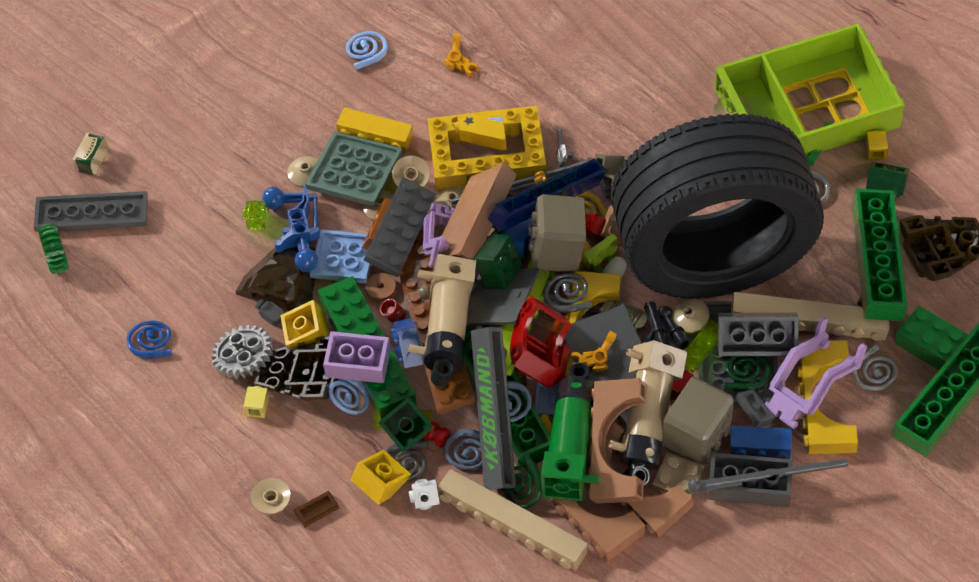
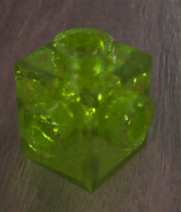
(255, 214)

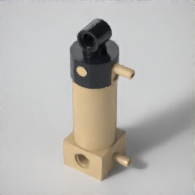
(450, 296)
(642, 443)

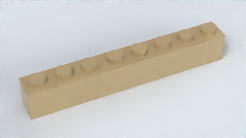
(841, 319)
(512, 520)

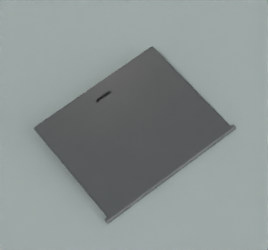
(498, 305)
(591, 333)

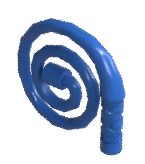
(150, 337)

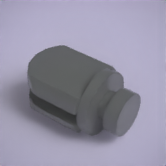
(269, 311)

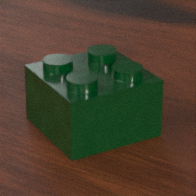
(497, 261)

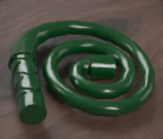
(746, 368)
(520, 486)

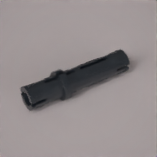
(658, 331)

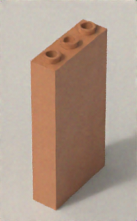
(469, 220)

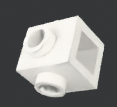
(424, 494)

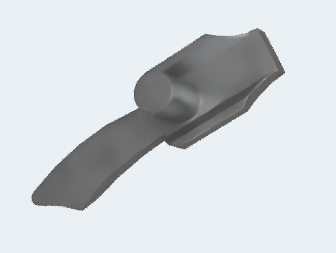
(562, 151)

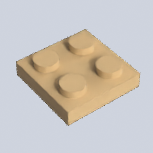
(676, 472)

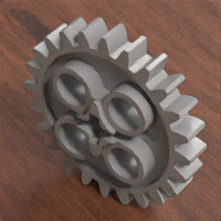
(242, 352)

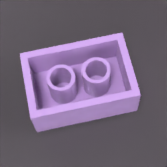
(357, 357)

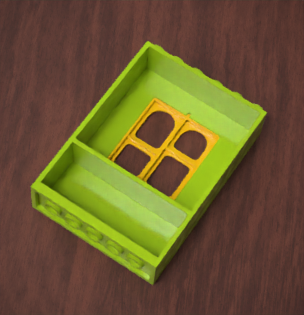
(836, 54)

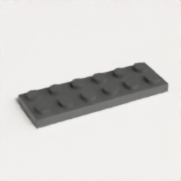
(92, 210)
(399, 227)

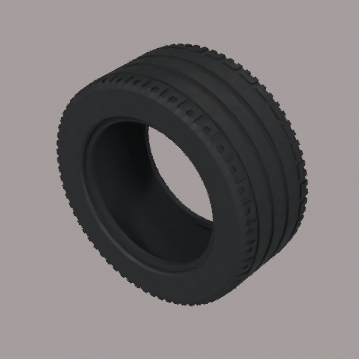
(709, 165)

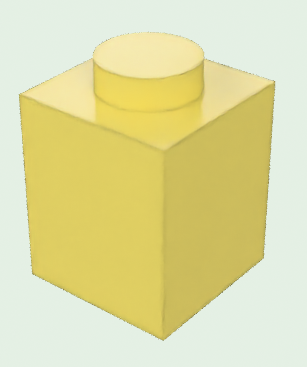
(256, 402)

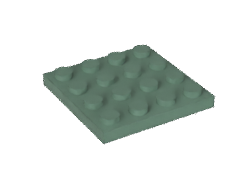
(353, 168)

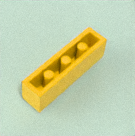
(375, 128)

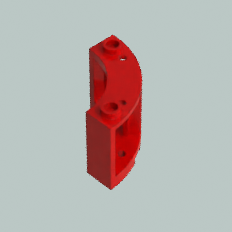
(547, 367)

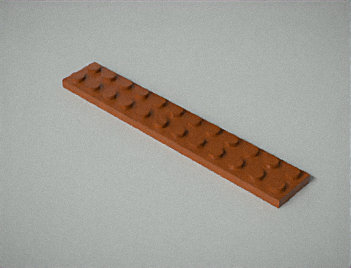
(459, 390)

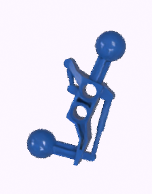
(298, 232)

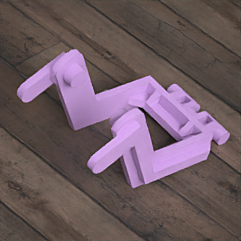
(432, 245)
(792, 404)

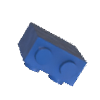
(404, 334)

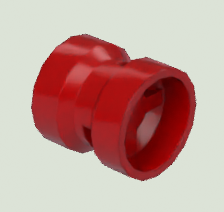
(392, 310)
(438, 435)

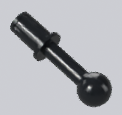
(676, 332)

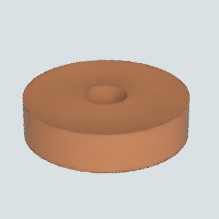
(378, 280)

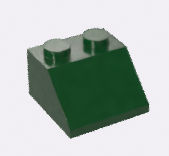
(887, 177)
(406, 425)

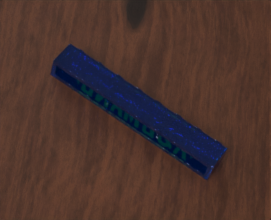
(569, 183)

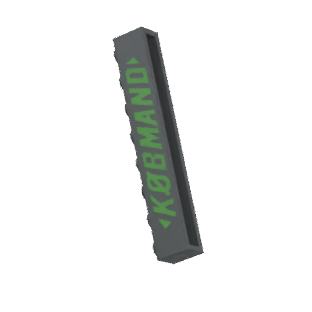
(493, 408)

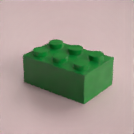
(929, 337)

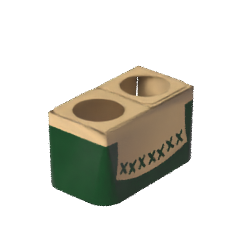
(90, 154)

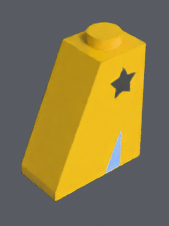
(482, 129)

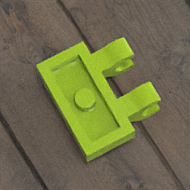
(601, 251)

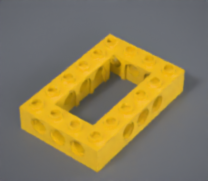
(458, 172)

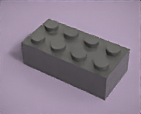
(757, 334)
(765, 491)

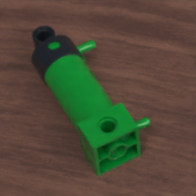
(565, 462)

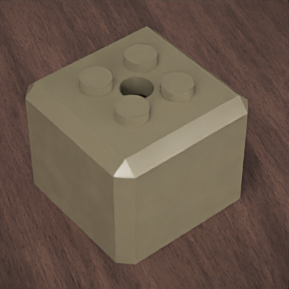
(557, 233)
(698, 421)

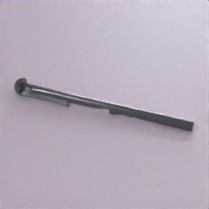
(735, 481)

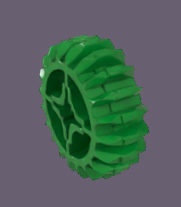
(53, 248)

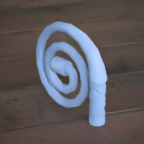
(362, 40)
(348, 397)

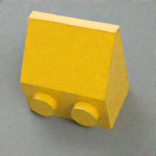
(304, 324)
(380, 476)

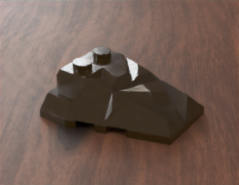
(940, 246)
(279, 279)
(297, 371)

